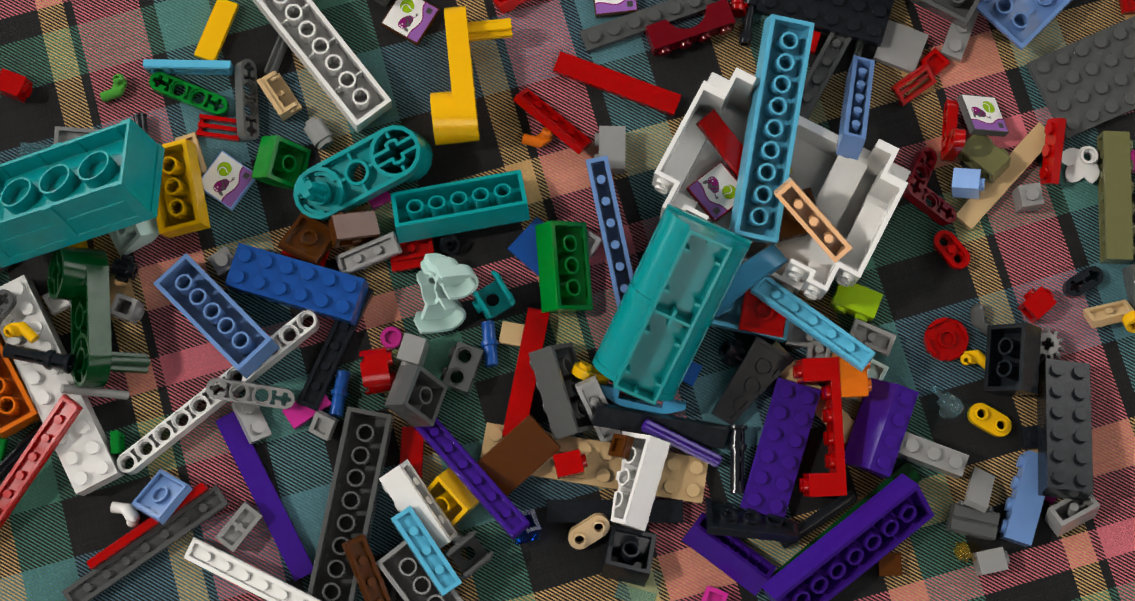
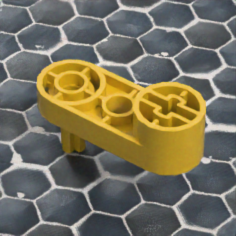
(456, 110)

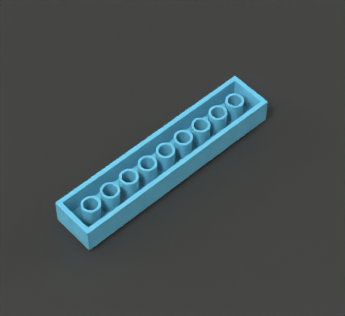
(771, 128)

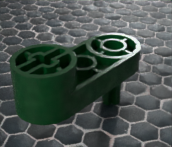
(84, 280)

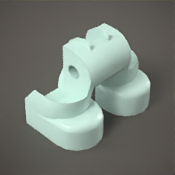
(441, 286)

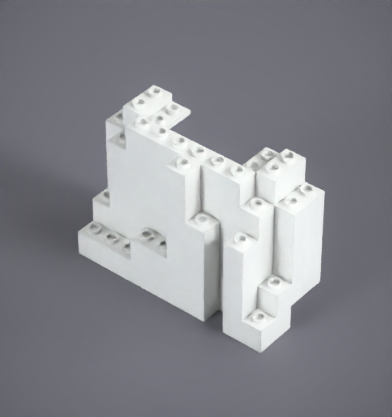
(849, 192)

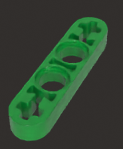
(188, 96)

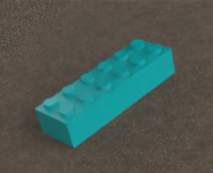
(460, 206)

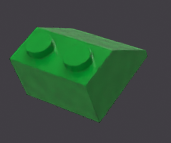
(280, 162)

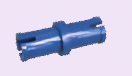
(489, 344)
(339, 393)

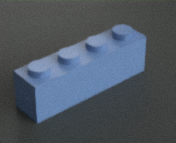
(1025, 503)

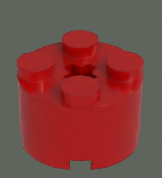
(377, 370)

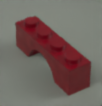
(665, 37)

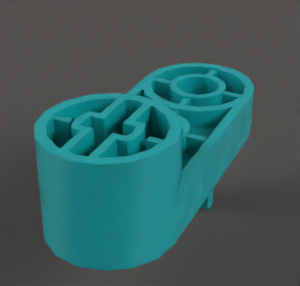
(379, 156)

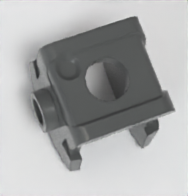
(470, 566)

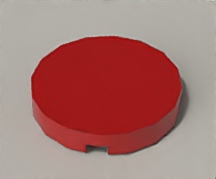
(946, 339)

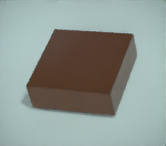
(621, 446)
(890, 565)

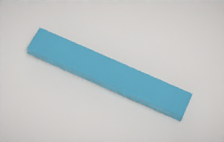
(813, 323)

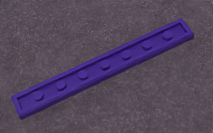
(474, 478)
(266, 497)

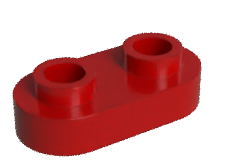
(952, 248)

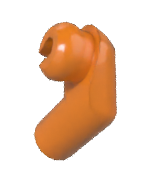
(539, 140)

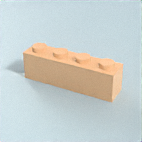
(812, 220)

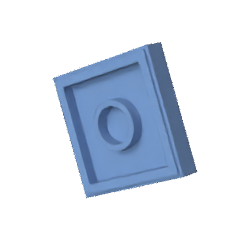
(161, 496)

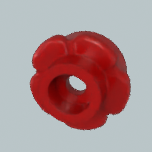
(738, 8)

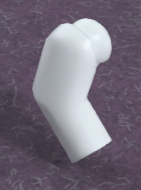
(129, 512)

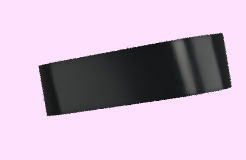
(1085, 286)

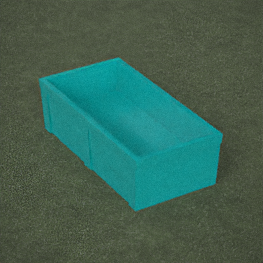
(78, 191)

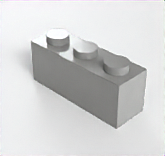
(933, 456)

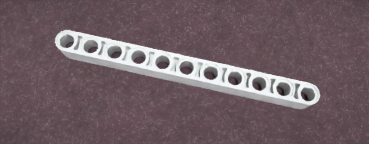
(190, 408)

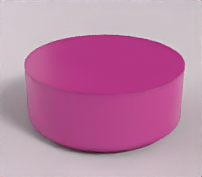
(391, 338)

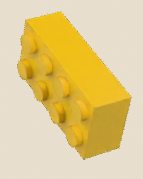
(182, 196)

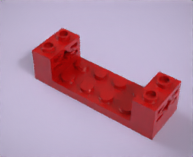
(827, 371)

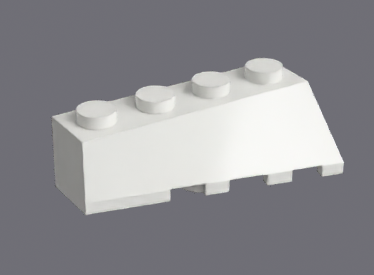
(639, 481)

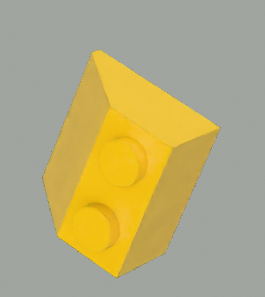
(452, 496)

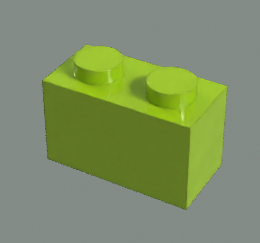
(856, 301)

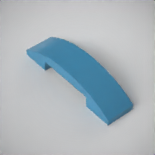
(752, 272)
(666, 407)

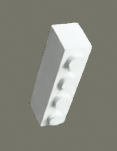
(409, 490)

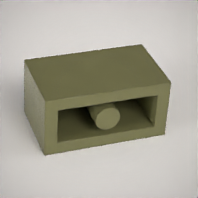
(982, 154)

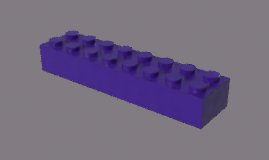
(853, 545)

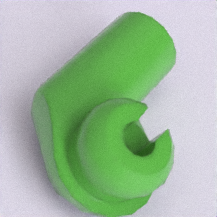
(117, 89)

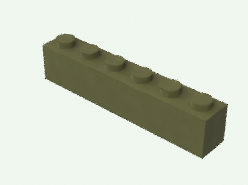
(1115, 197)

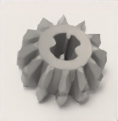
(1053, 345)

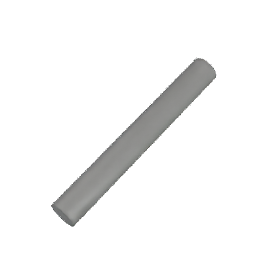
(97, 392)

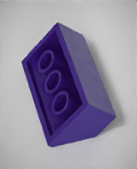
(880, 428)

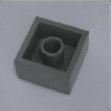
(416, 395)

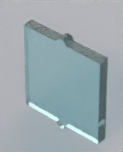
(632, 592)

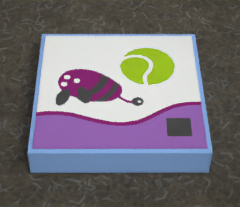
(227, 180)

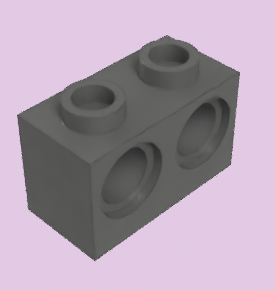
(468, 369)

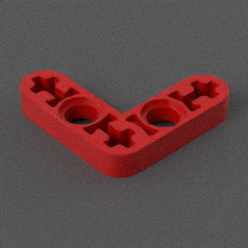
(952, 138)

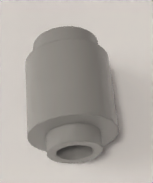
(318, 133)

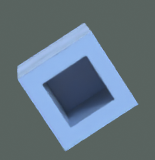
(967, 183)

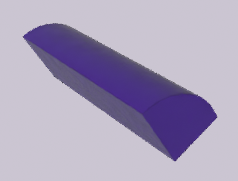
(730, 556)

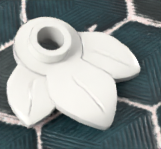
(1078, 167)

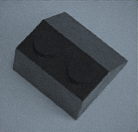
(628, 555)

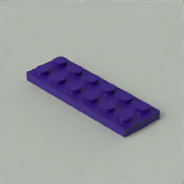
(780, 448)

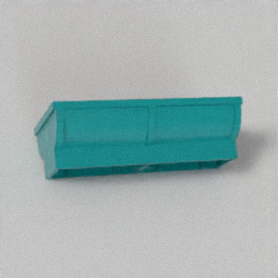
(669, 305)

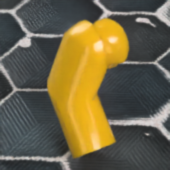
(20, 329)
(973, 357)

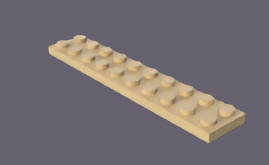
(681, 476)

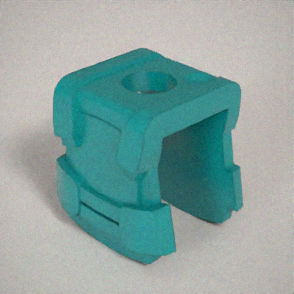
(498, 288)

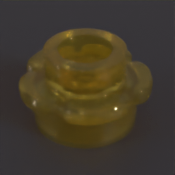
(962, 551)

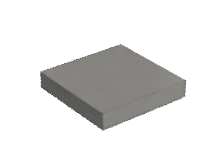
(901, 47)

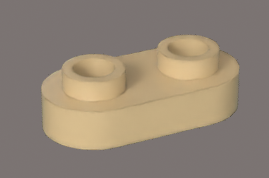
(588, 531)

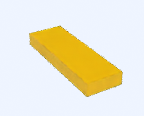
(216, 30)

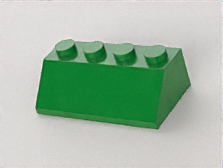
(564, 267)

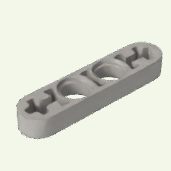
(249, 397)

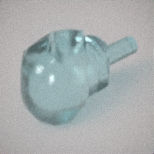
(949, 404)

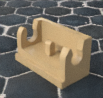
(279, 95)

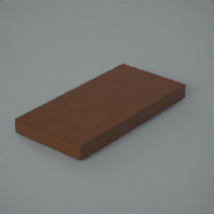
(518, 454)

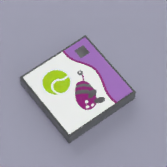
(982, 115)

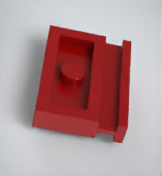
(412, 255)

